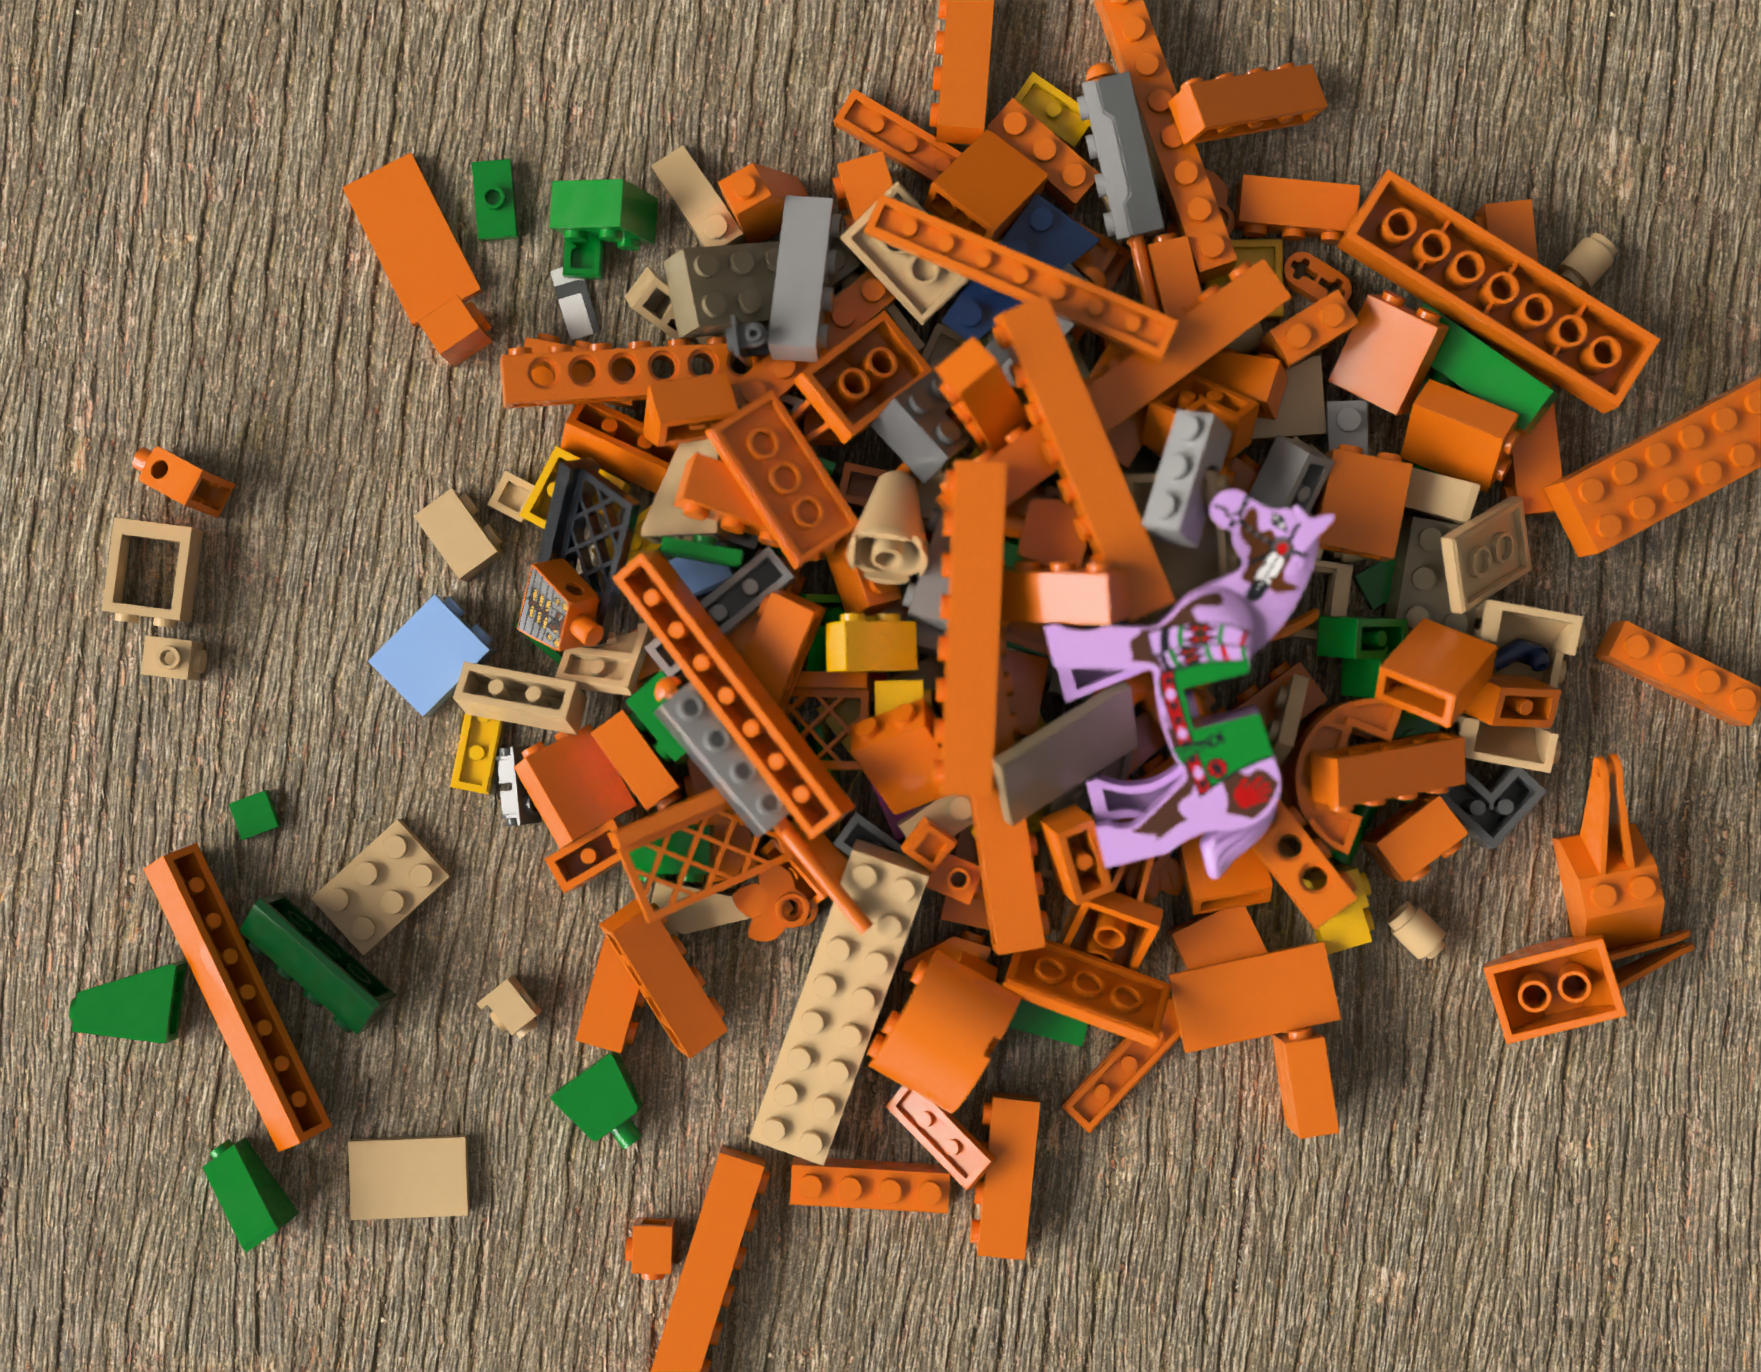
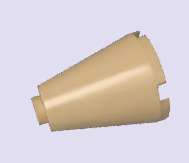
(890, 532)

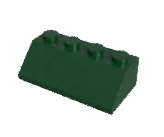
(316, 962)

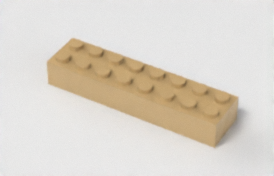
(839, 1004)

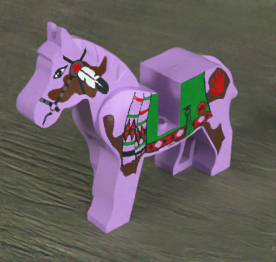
(1224, 761)

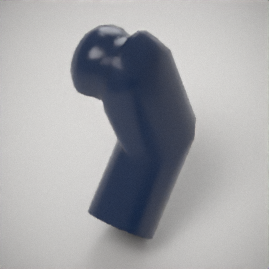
(1524, 652)

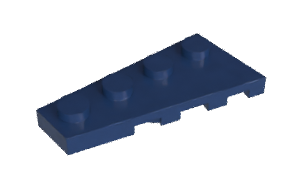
(1039, 233)

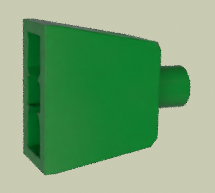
(602, 1101)

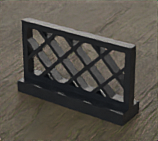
(566, 523)

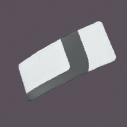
(575, 305)

